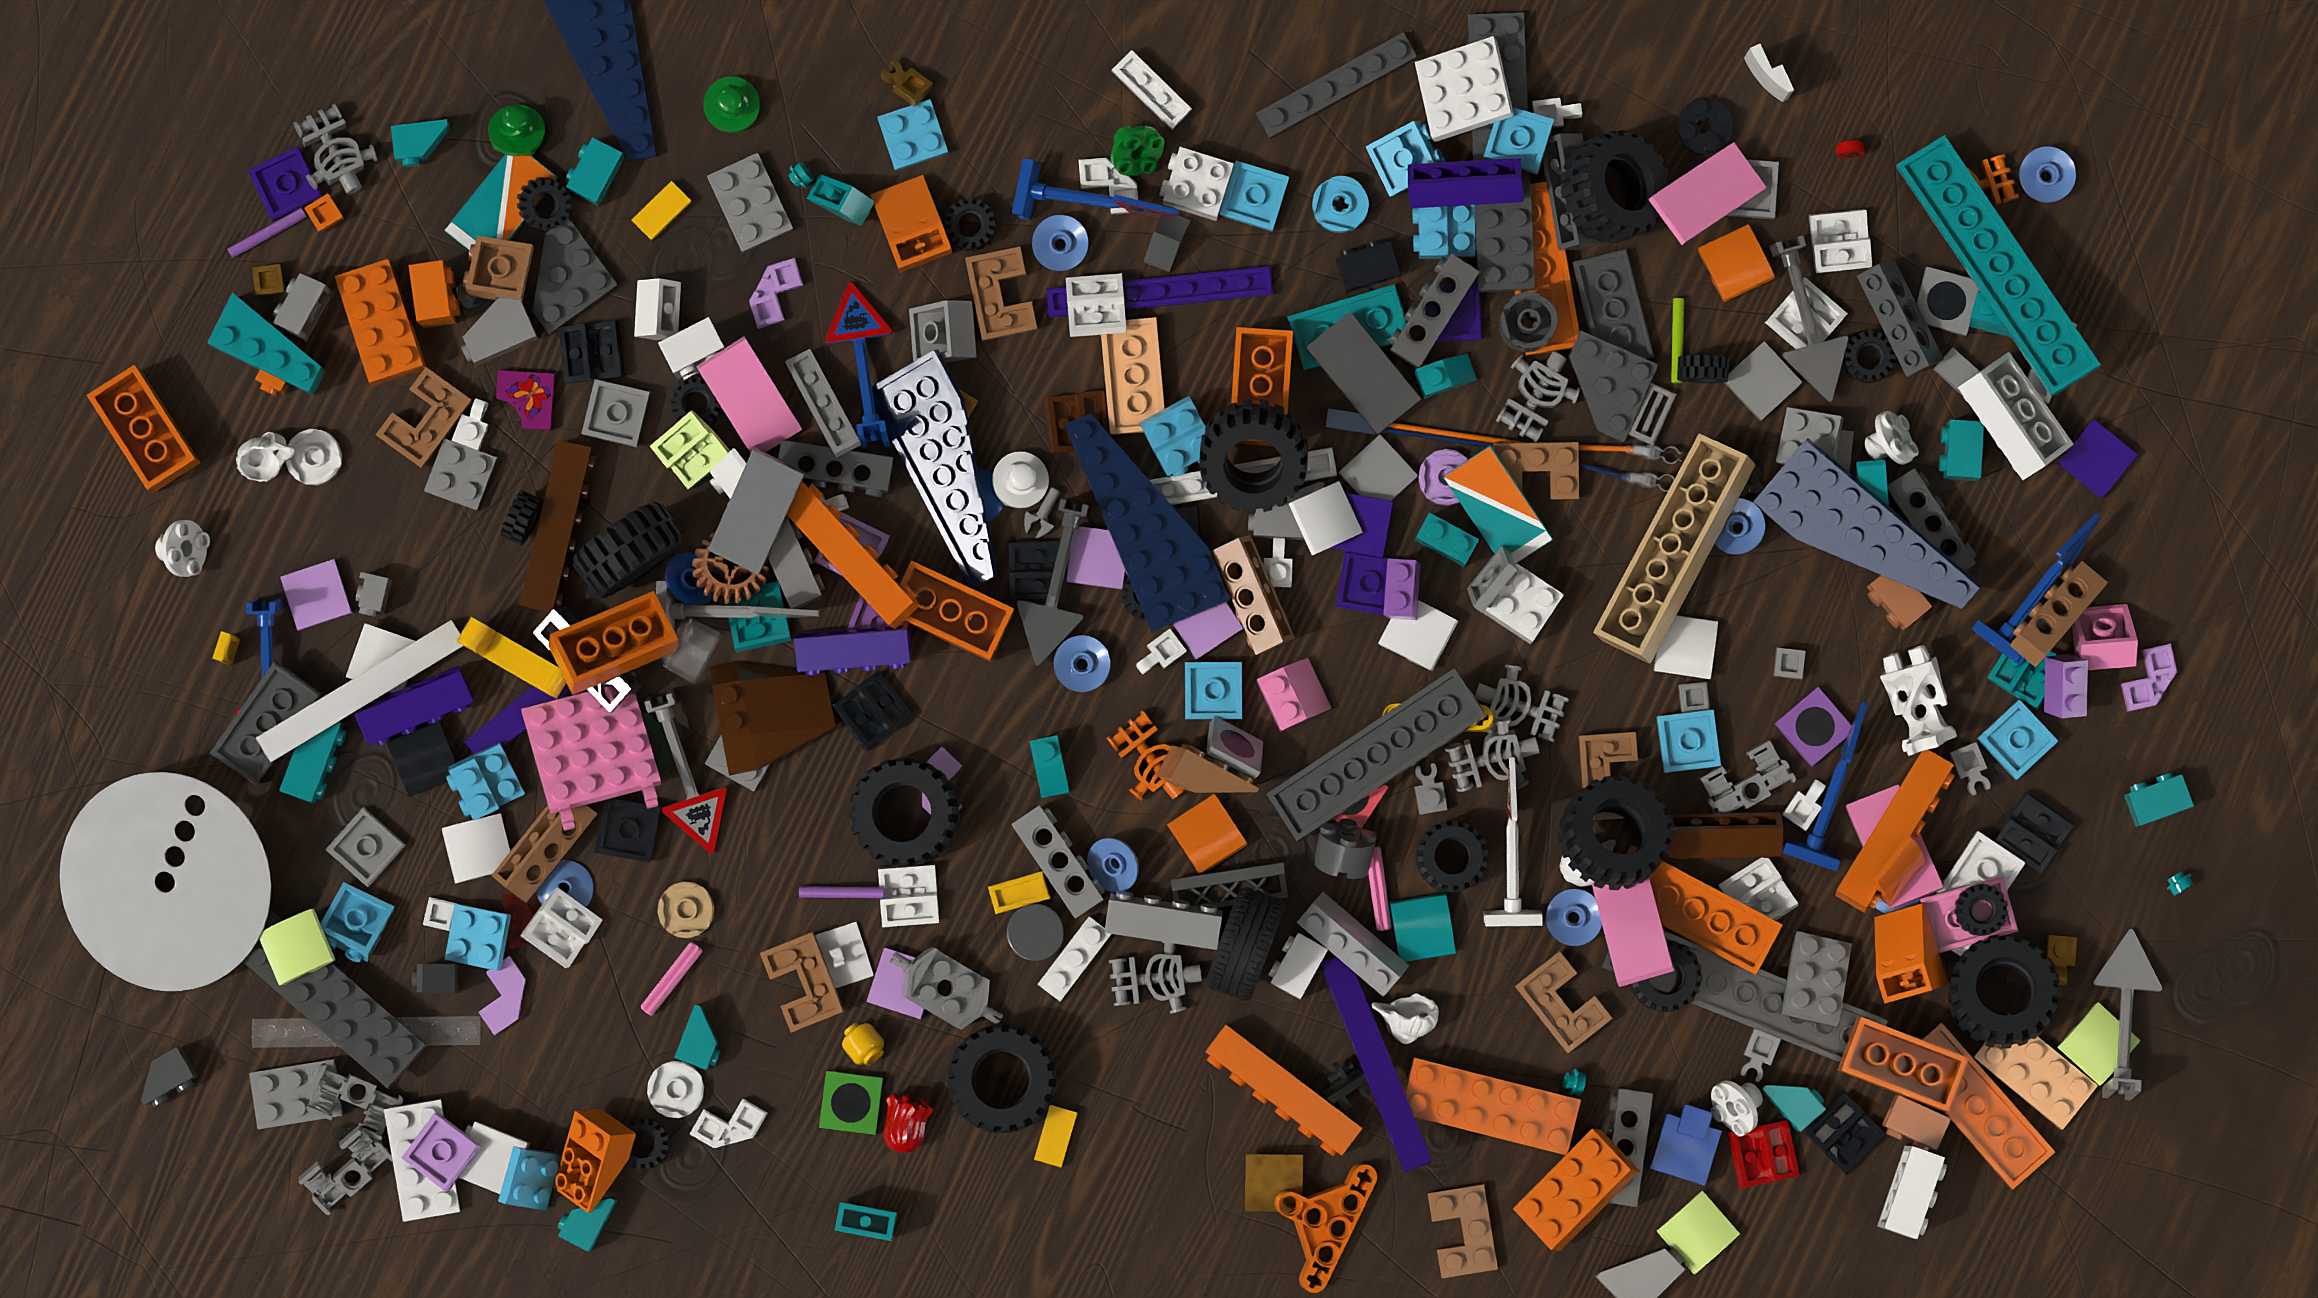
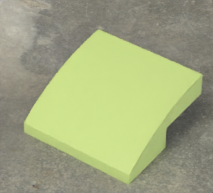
(690, 449)
(296, 946)
(2095, 1043)
(1698, 1232)

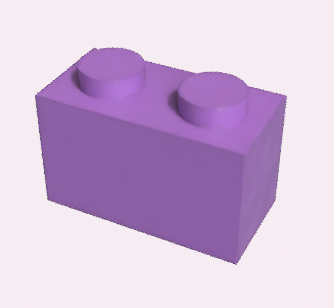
(1402, 589)
(2066, 686)

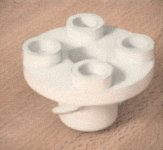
(1891, 439)
(1020, 480)
(183, 548)
(1736, 1106)

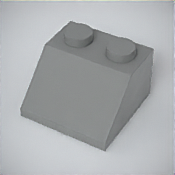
(302, 306)
(943, 327)

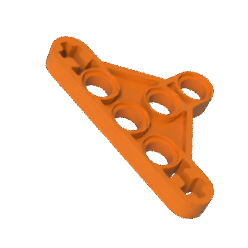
(1319, 1234)

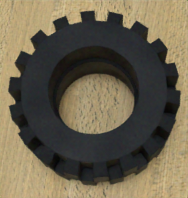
(1451, 831)
(1683, 994)

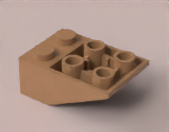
(1190, 771)

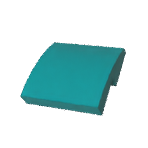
(761, 630)
(2023, 682)
(1422, 927)

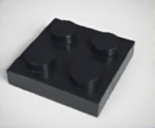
(627, 830)

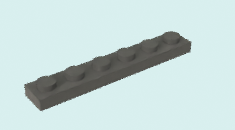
(1336, 85)

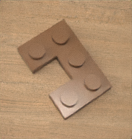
(984, 276)
(446, 409)
(1556, 457)
(1598, 753)
(807, 958)
(1566, 1027)
(1478, 1248)

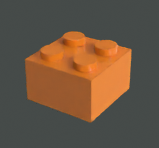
(433, 294)

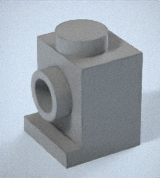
(373, 594)

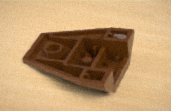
(768, 712)

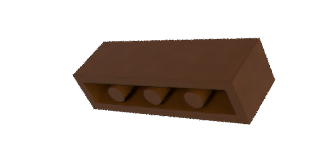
(1726, 835)

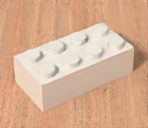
(2015, 416)

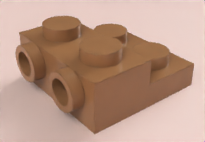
(498, 268)

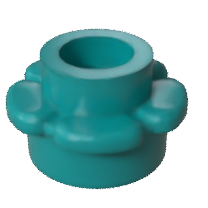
(800, 175)
(2179, 883)
(1574, 1082)

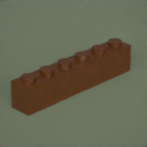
(557, 527)

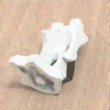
(1914, 680)

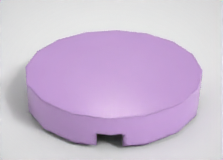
(1432, 472)

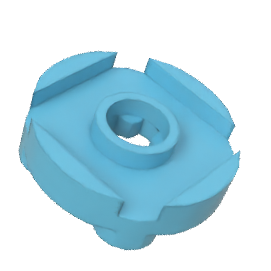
(1354, 196)

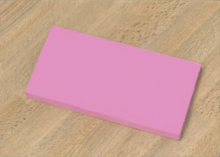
(1707, 193)
(749, 397)
(1865, 816)
(1633, 932)

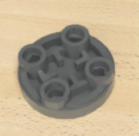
(1035, 932)

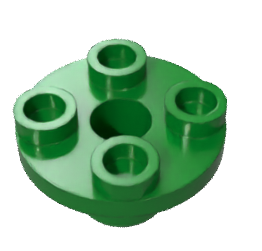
(731, 104)
(516, 130)
(1136, 150)

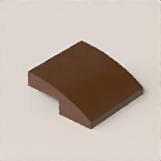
(1069, 408)

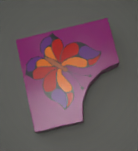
(530, 395)

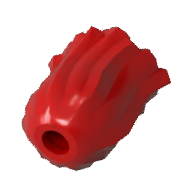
(905, 1122)

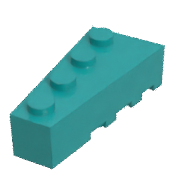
(257, 343)

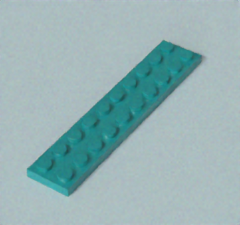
(1998, 266)

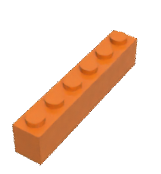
(851, 557)
(1899, 820)
(1283, 1090)

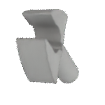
(1042, 514)

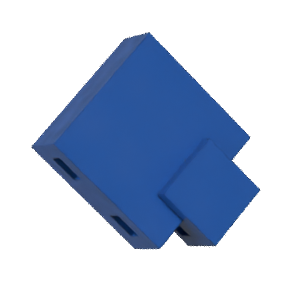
(1686, 1145)

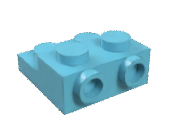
(1397, 150)
(1445, 232)
(1175, 436)
(484, 781)
(355, 922)

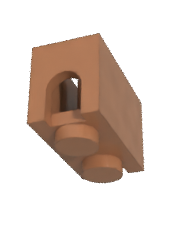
(1900, 601)
(1916, 1123)

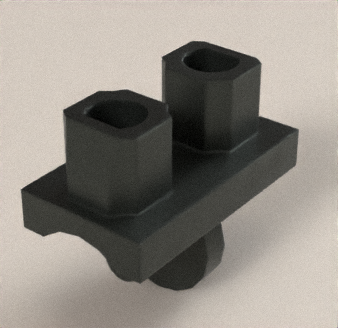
(1343, 1082)

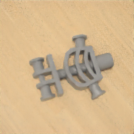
(343, 169)
(1550, 371)
(1493, 697)
(1520, 750)
(1183, 975)

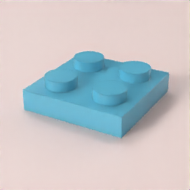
(912, 135)
(1520, 137)
(1253, 196)
(1213, 690)
(2017, 739)
(1688, 741)
(477, 937)
(529, 1178)

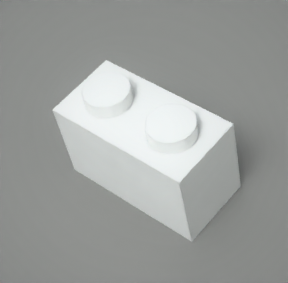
(657, 308)
(1298, 965)

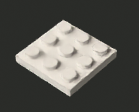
(1464, 89)

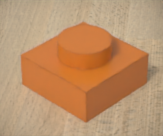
(324, 213)
(271, 383)

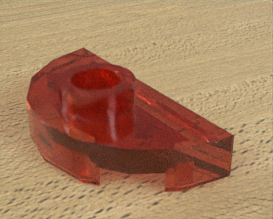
(521, 915)

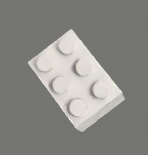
(1912, 1192)

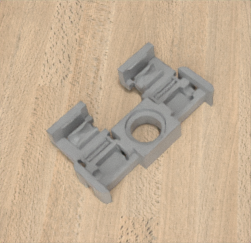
(1728, 799)
(329, 1092)
(330, 1190)

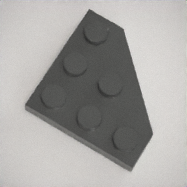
(568, 278)
(1610, 382)

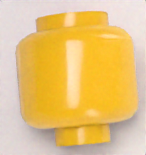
(863, 1044)

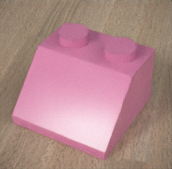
(2105, 637)
(1293, 694)

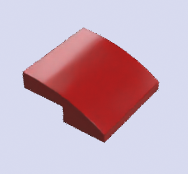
(1764, 1154)

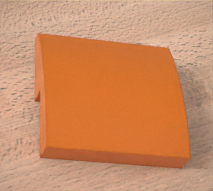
(1736, 263)
(1207, 834)
(1899, 870)

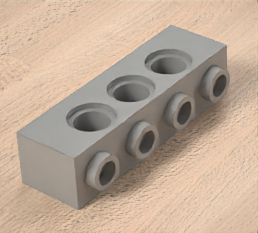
(1076, 902)

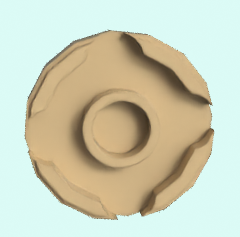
(686, 910)

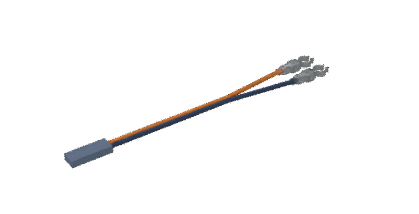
(1355, 423)

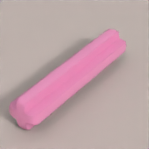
(1379, 892)
(671, 978)

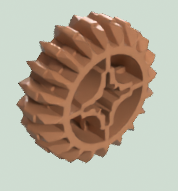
(718, 565)

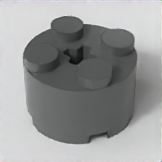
(1536, 308)
(1345, 849)

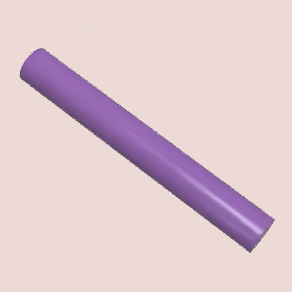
(267, 232)
(841, 892)

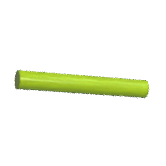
(1677, 336)

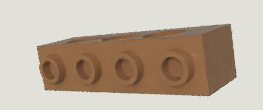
(1265, 602)
(2035, 644)
(540, 851)

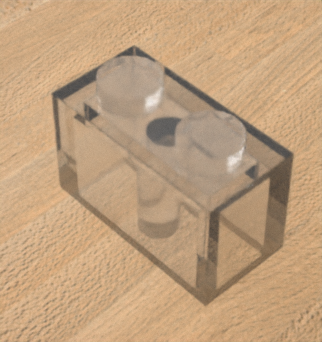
(693, 650)

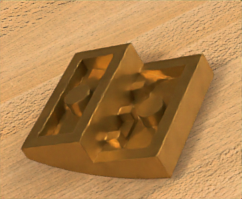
(1269, 1176)

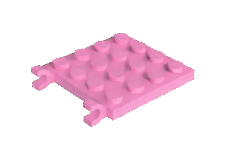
(589, 752)

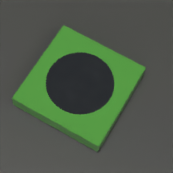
(851, 1102)

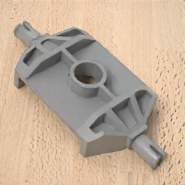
(968, 989)

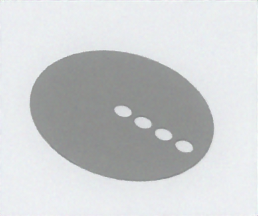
(154, 935)

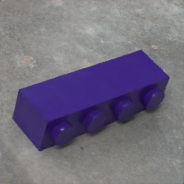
(1465, 183)
(853, 648)
(414, 705)

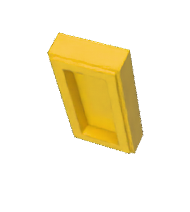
(661, 211)
(226, 648)
(1019, 892)
(1055, 1136)

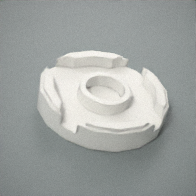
(315, 457)
(675, 1089)

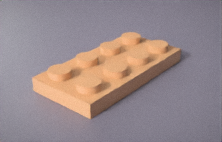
(1132, 375)
(2039, 1078)

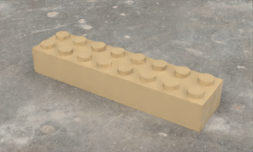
(1674, 548)

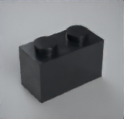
(1367, 266)

